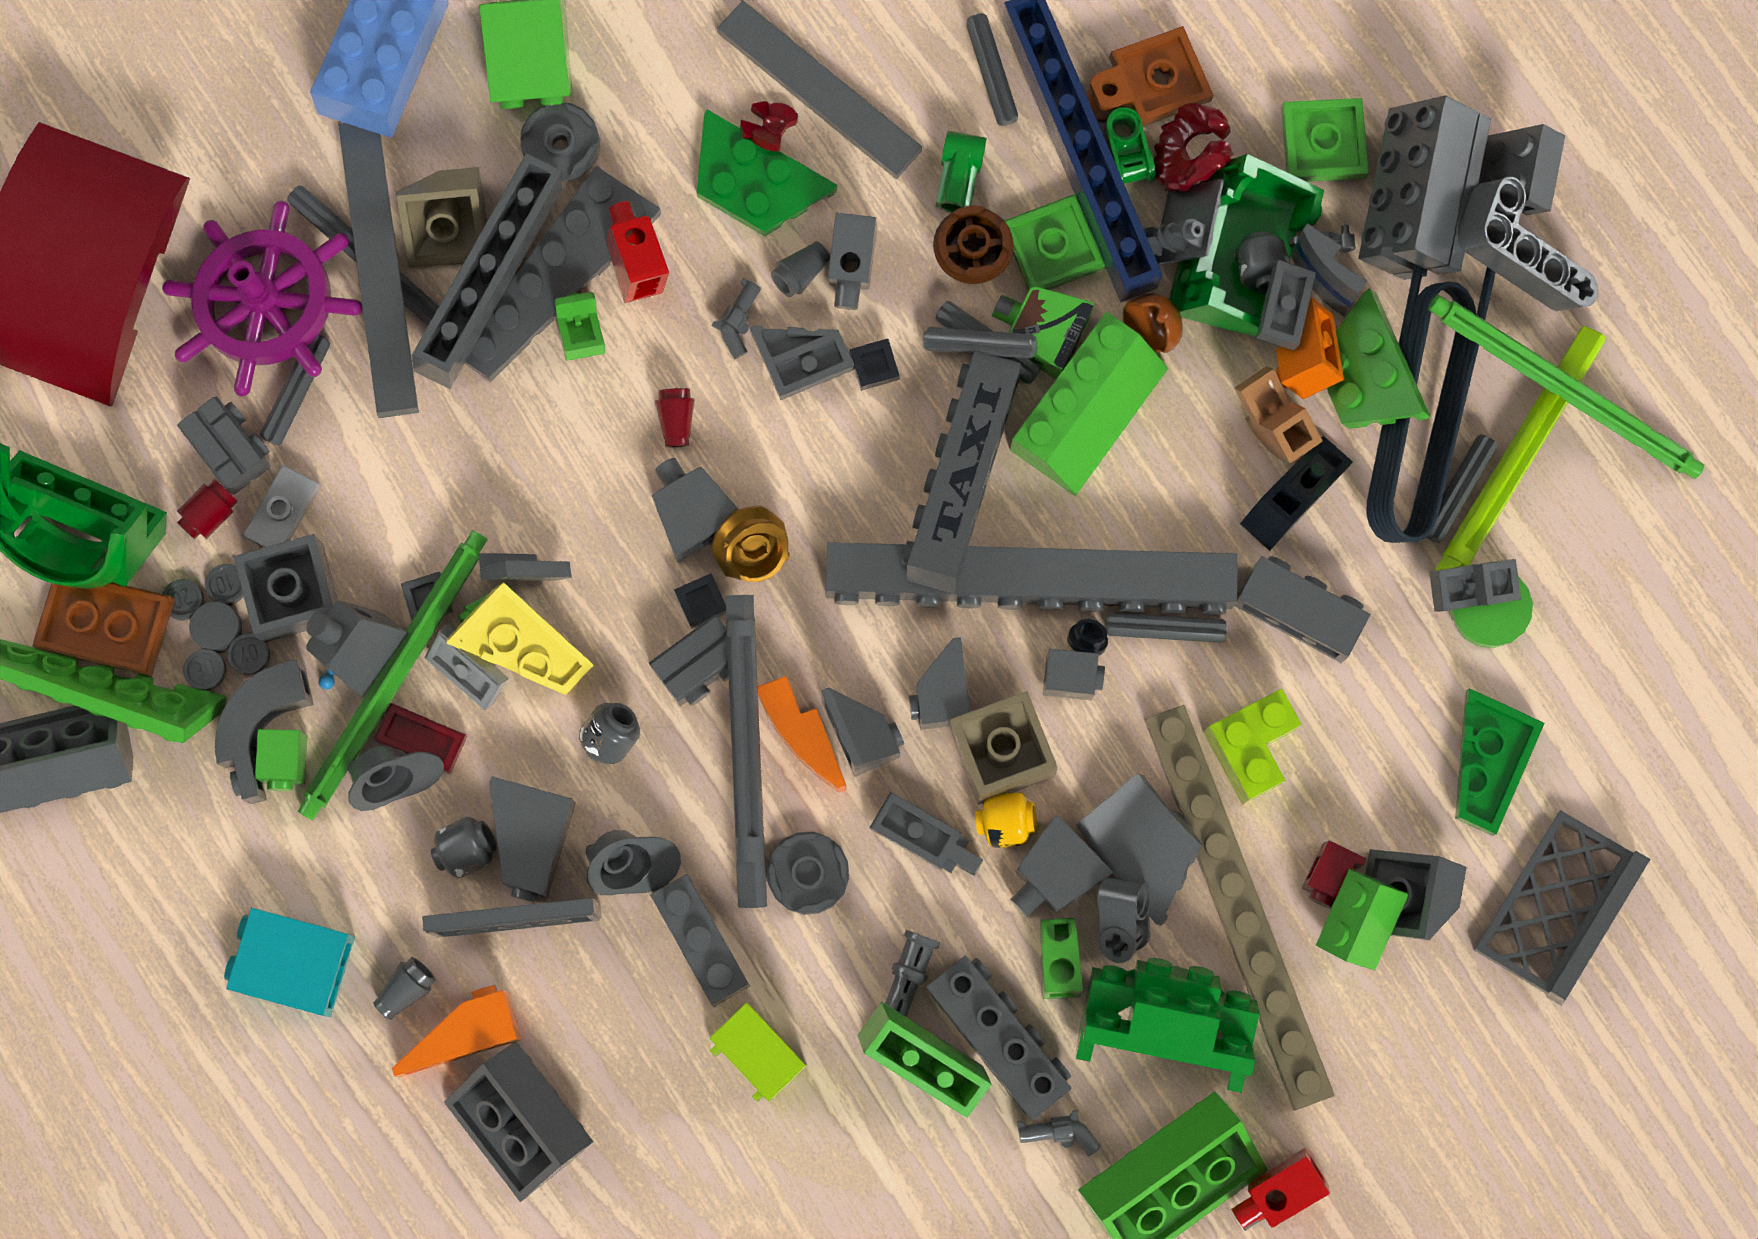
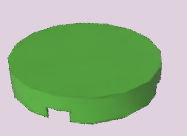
(1495, 623)

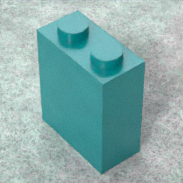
(289, 962)

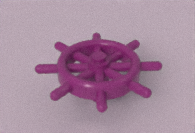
(261, 297)

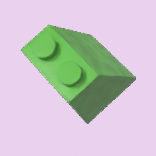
(526, 51)

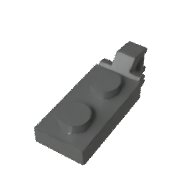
(924, 836)

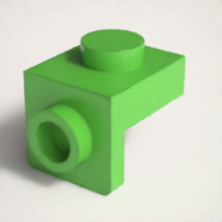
(579, 326)

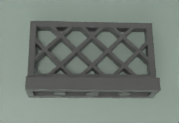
(1593, 927)

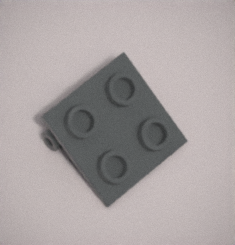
(1186, 223)

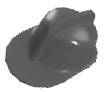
(389, 775)
(630, 863)

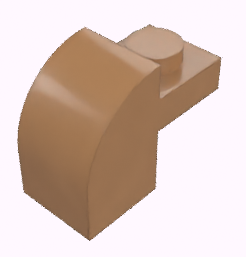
(1274, 419)

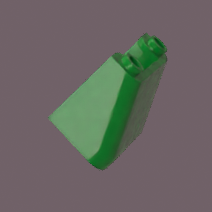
(1252, 201)

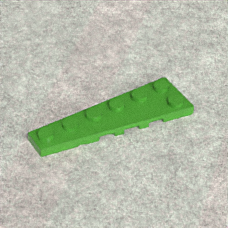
(135, 702)

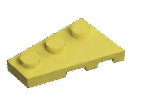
(519, 639)

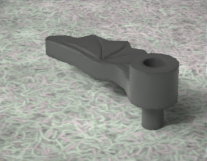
(1345, 239)

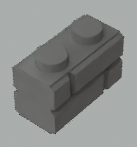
(225, 445)
(694, 662)

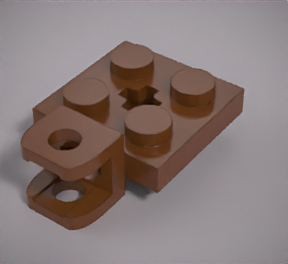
(1131, 81)

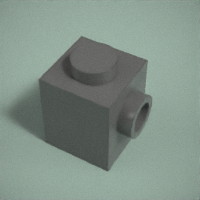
(1072, 674)

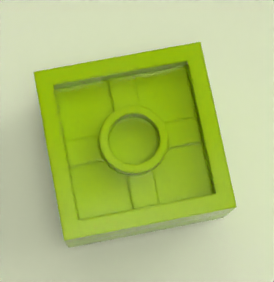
(757, 1053)

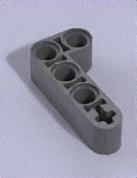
(1497, 240)

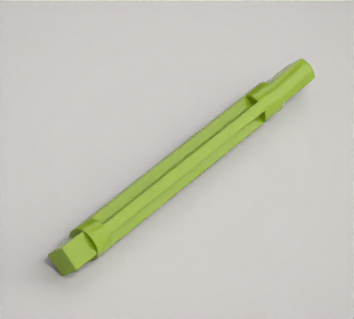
(1519, 455)

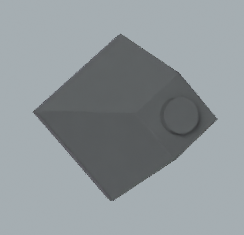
(861, 732)
(1432, 887)

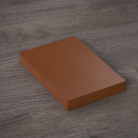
(105, 625)

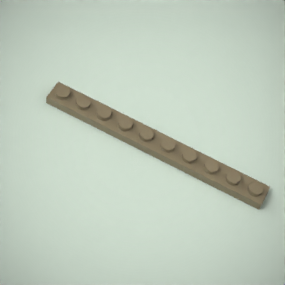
(1240, 909)

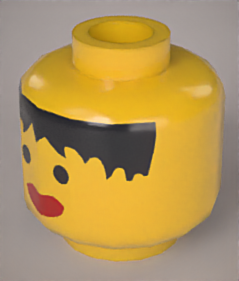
(1007, 820)

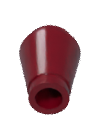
(675, 415)

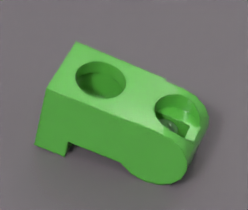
(1060, 959)

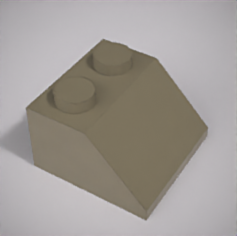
(1003, 747)

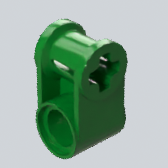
(1131, 152)

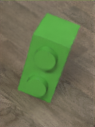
(1361, 920)

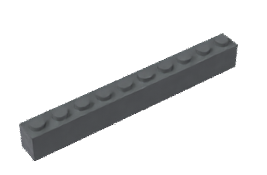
(1042, 578)

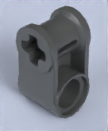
(1123, 918)

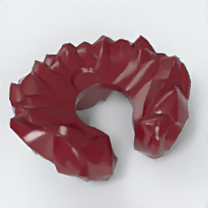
(1172, 162)

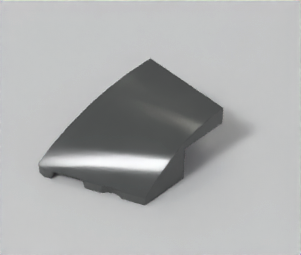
(1143, 841)

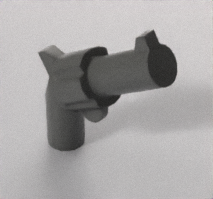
(735, 318)
(1061, 1130)

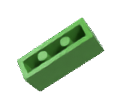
(924, 1059)

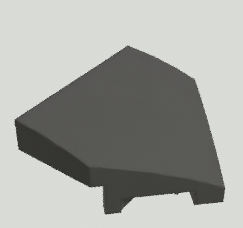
(521, 567)

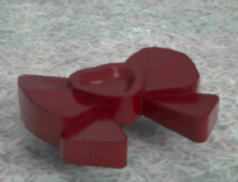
(776, 120)

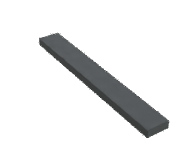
(378, 272)

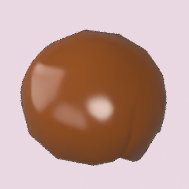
(1155, 320)

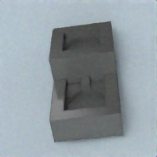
(1475, 585)

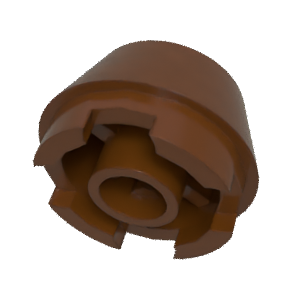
(973, 245)

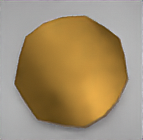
(751, 544)

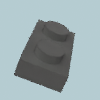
(1286, 305)

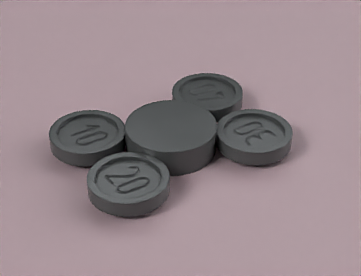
(216, 628)

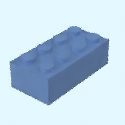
(376, 61)

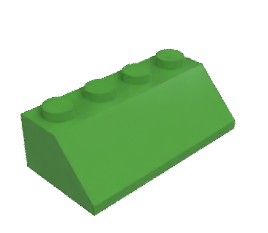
(1089, 404)
(1175, 1175)

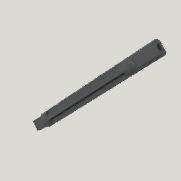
(746, 751)

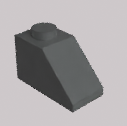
(941, 690)

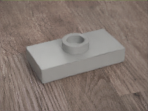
(281, 508)
(467, 671)

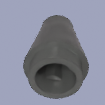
(798, 270)
(404, 988)

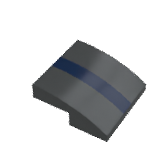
(1332, 281)

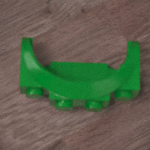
(1170, 1017)

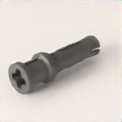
(910, 971)

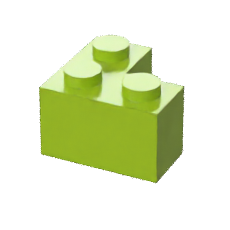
(1242, 744)

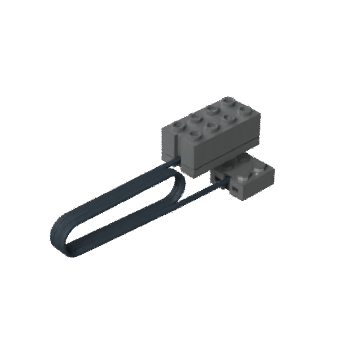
(1420, 190)

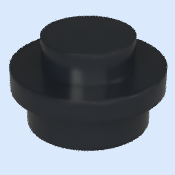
(1088, 637)

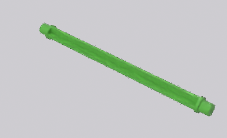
(1565, 386)
(392, 675)

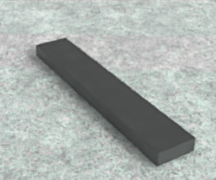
(819, 89)

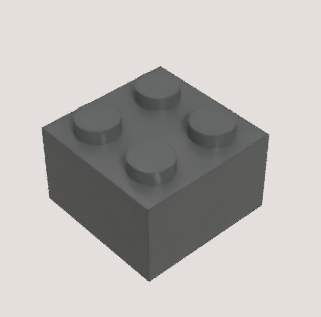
(285, 586)

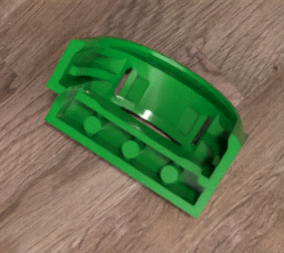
(40, 489)

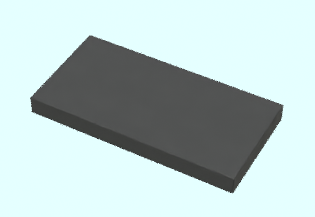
(512, 918)

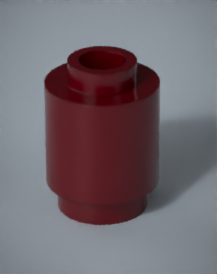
(206, 510)

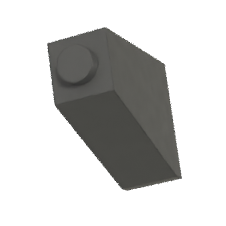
(529, 835)

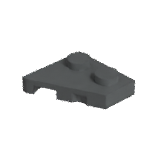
(801, 357)

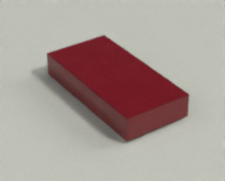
(416, 733)

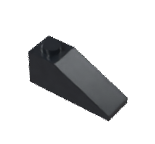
(1295, 493)

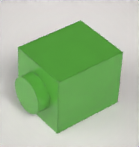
(281, 758)

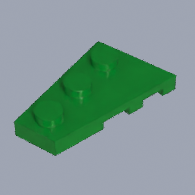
(1492, 759)

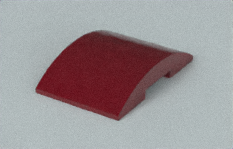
(78, 258)

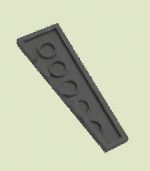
(558, 266)

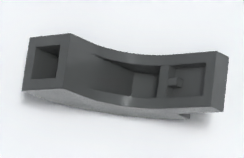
(253, 708)

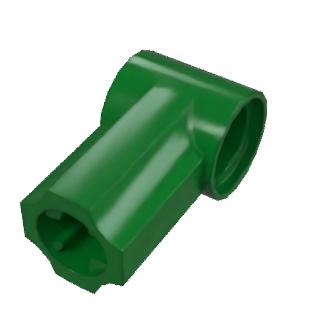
(960, 163)

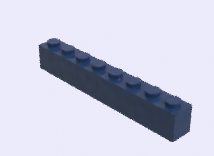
(1081, 147)

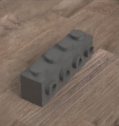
(999, 1038)

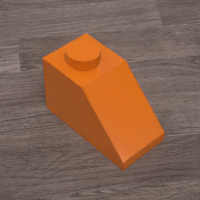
(1317, 358)

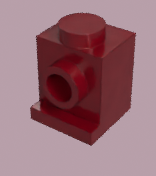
(1329, 872)

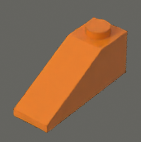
(468, 1030)

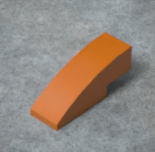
(801, 732)

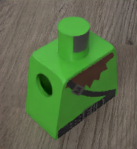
(1053, 319)

